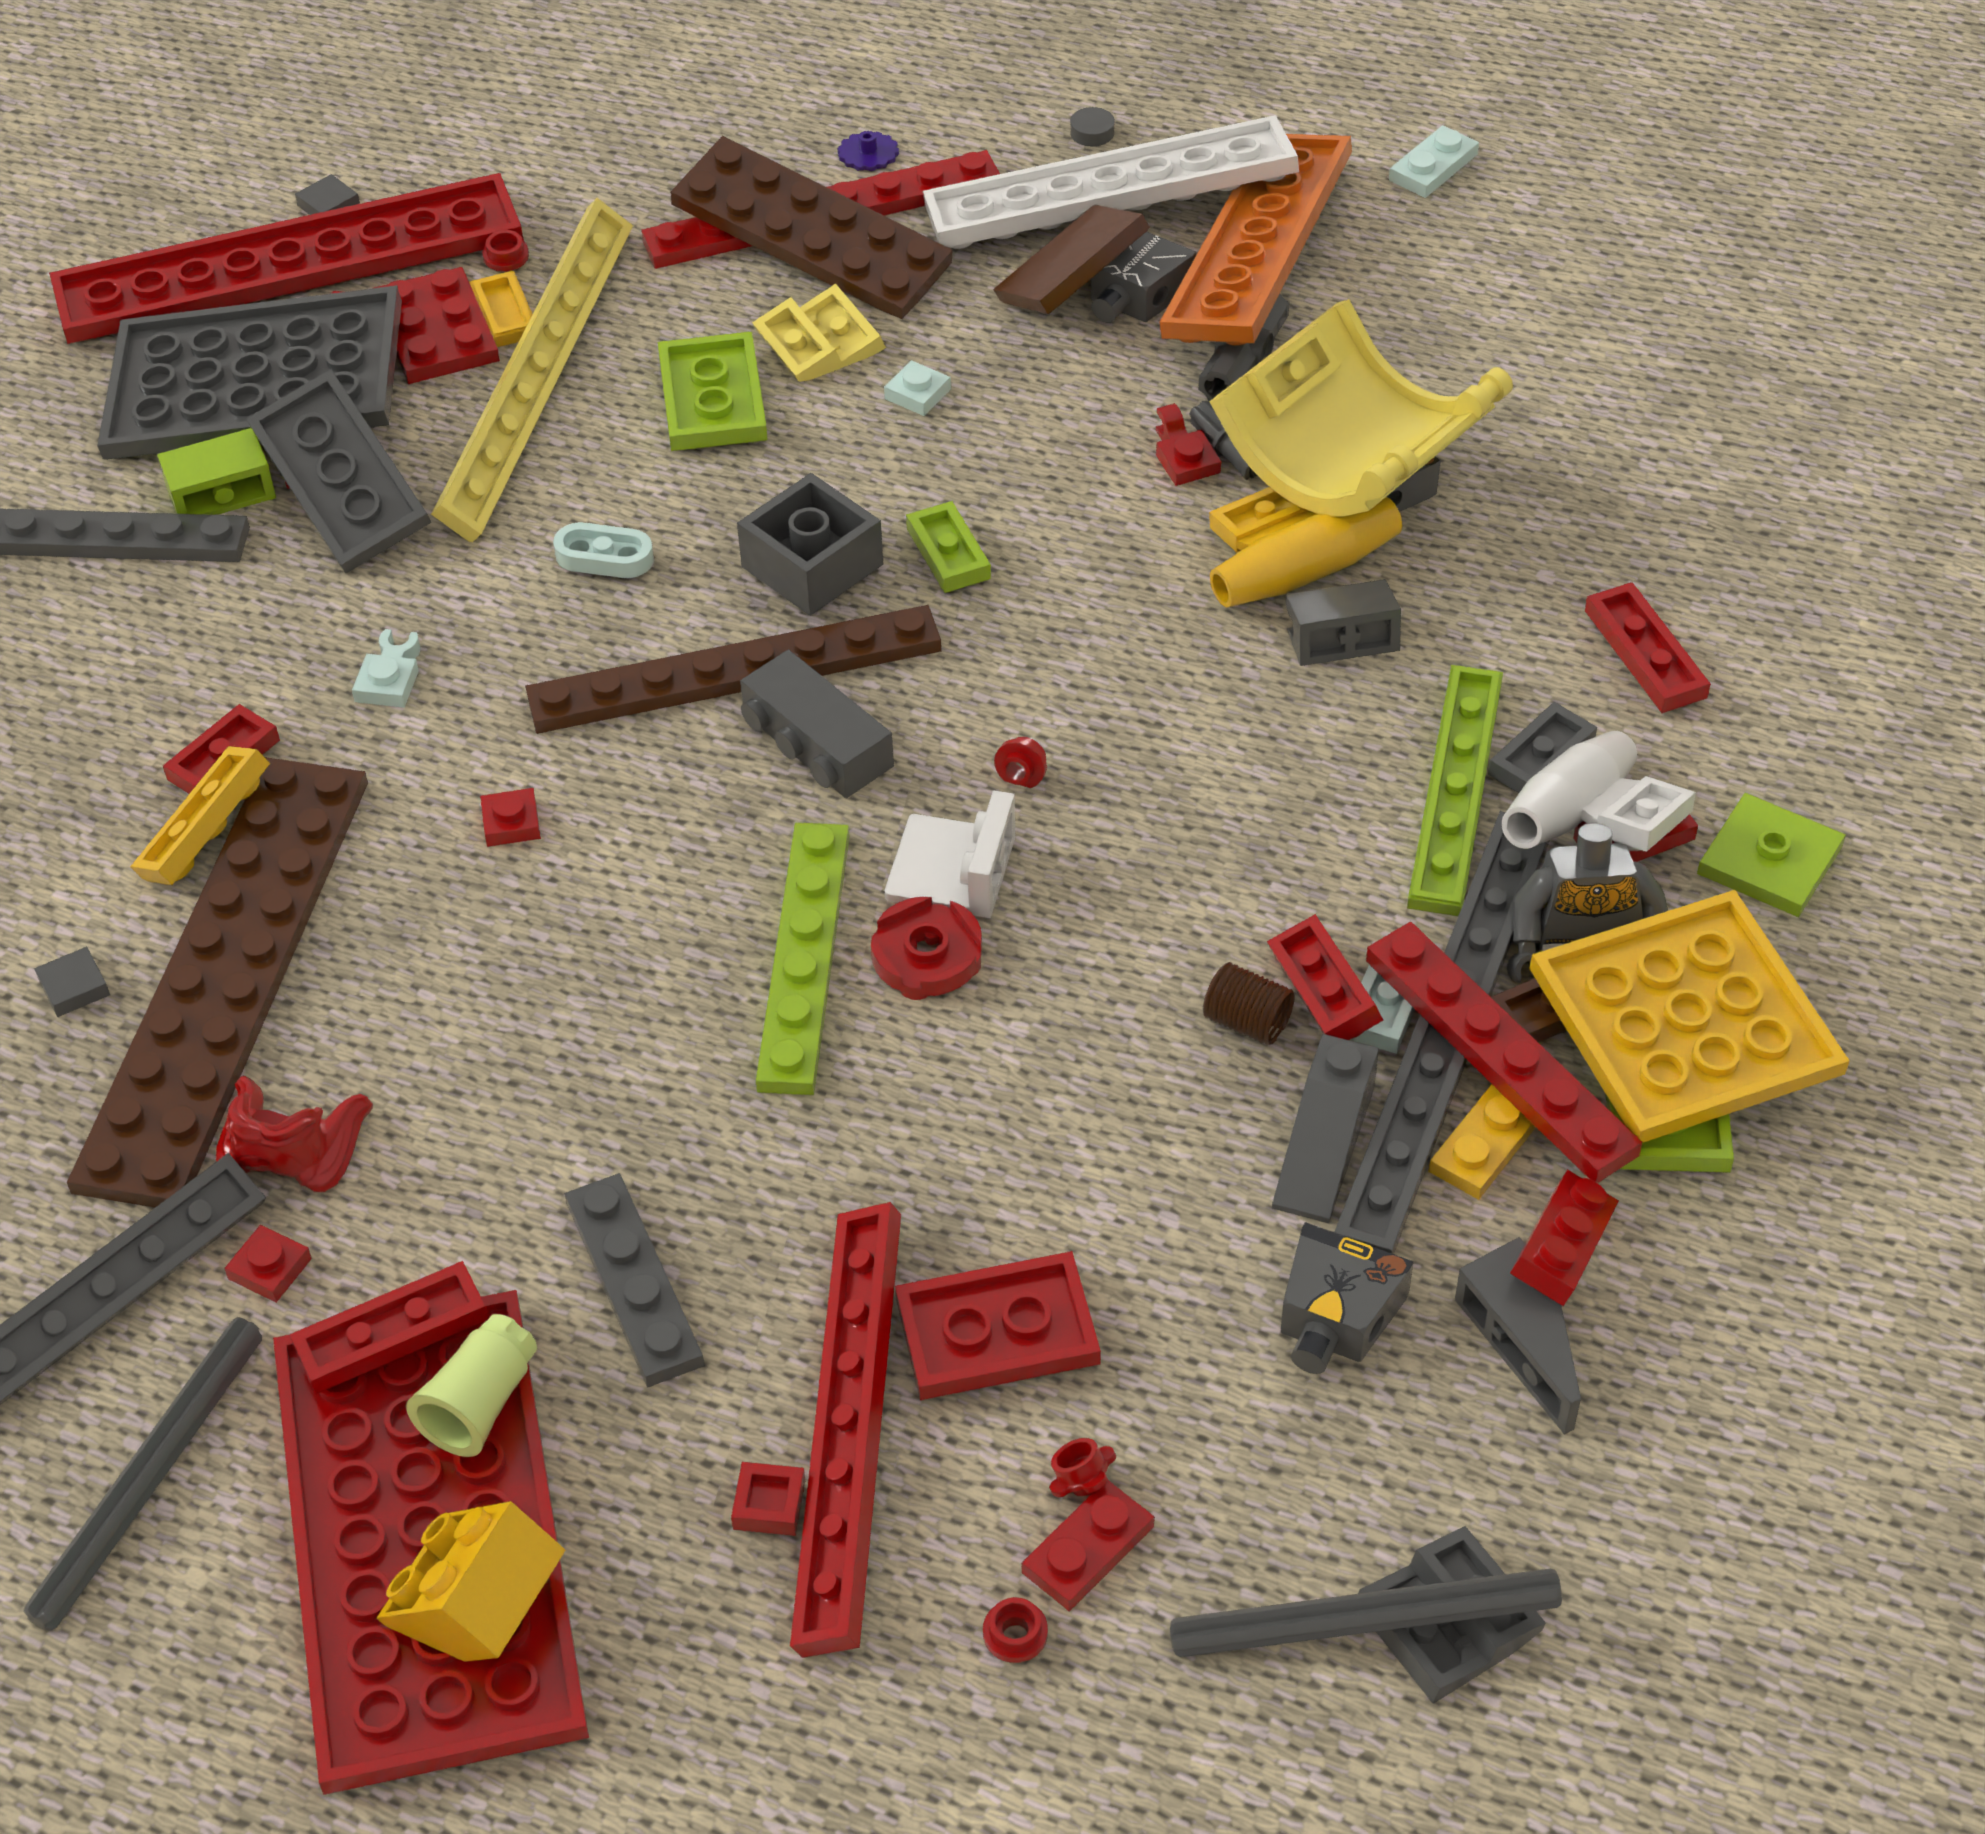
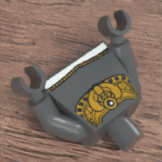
(1581, 895)

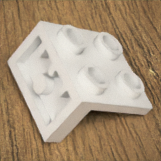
(955, 858)

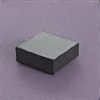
(326, 195)
(72, 981)

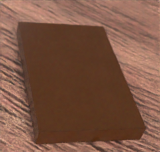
(1071, 258)

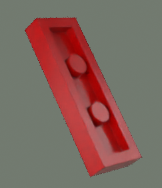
(1647, 647)
(1324, 980)
(1565, 1237)
(389, 1327)

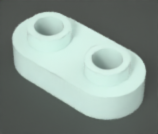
(603, 550)

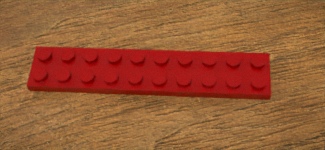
(284, 256)

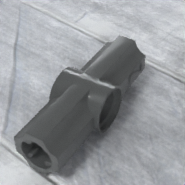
(1233, 361)

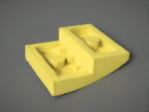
(819, 334)

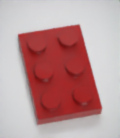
(441, 326)
(997, 1325)

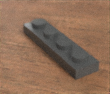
(634, 1280)

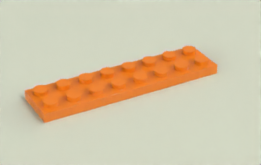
(1254, 248)

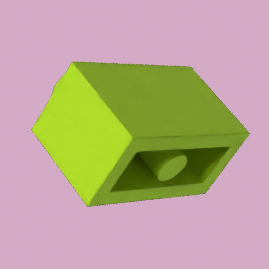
(217, 474)

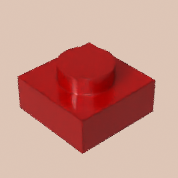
(510, 817)
(268, 1263)
(768, 1498)

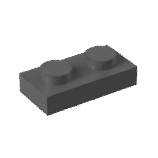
(1539, 745)

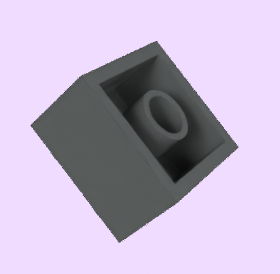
(810, 543)

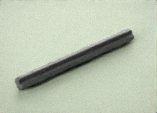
(142, 1475)
(1366, 1612)

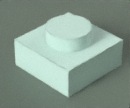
(917, 388)

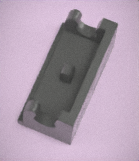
(1344, 622)

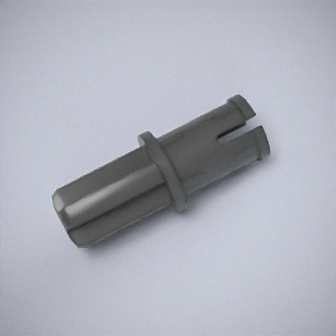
(1205, 419)

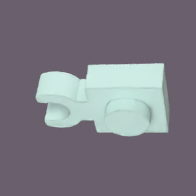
(388, 676)

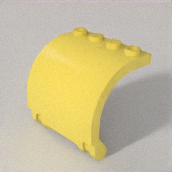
(1338, 422)

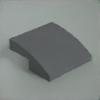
(1454, 1652)

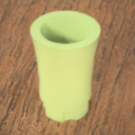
(472, 1387)

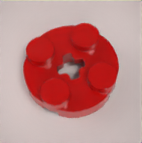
(932, 972)

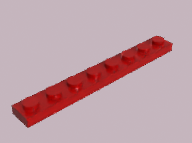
(883, 193)
(846, 1433)

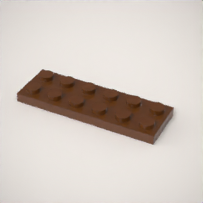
(811, 227)

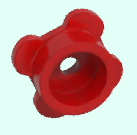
(1080, 1467)

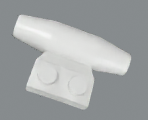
(1592, 787)

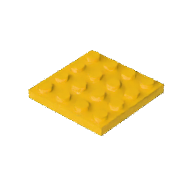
(1687, 1016)

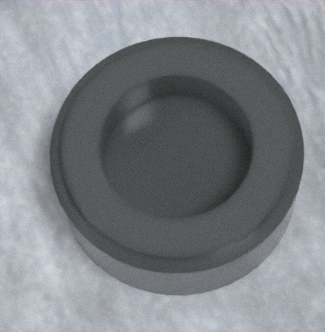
(1092, 126)

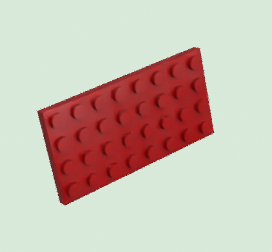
(359, 1506)

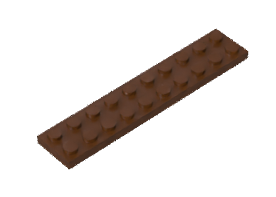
(218, 986)

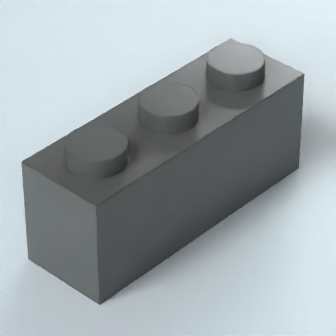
(816, 724)

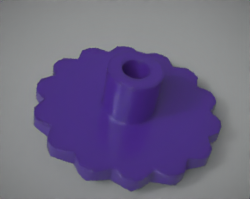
(868, 151)

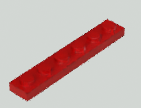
(1504, 1053)

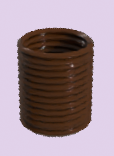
(1248, 1003)

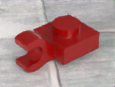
(1182, 453)

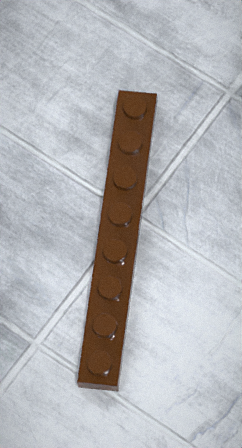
(719, 669)

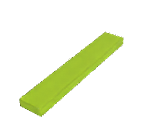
(1455, 791)

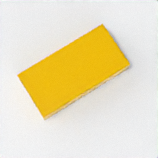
(503, 306)

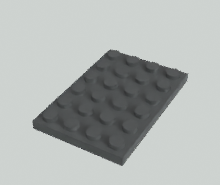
(212, 368)

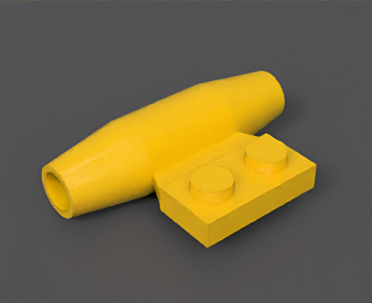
(1290, 546)

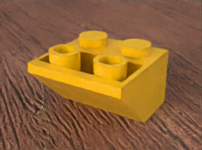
(472, 1581)

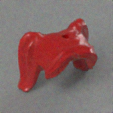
(294, 1146)

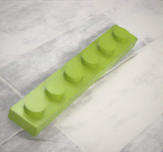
(803, 960)

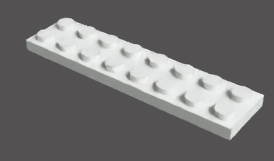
(1114, 179)

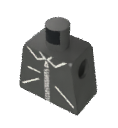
(1140, 279)

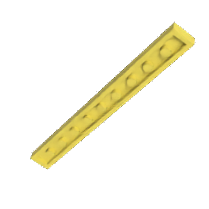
(532, 372)

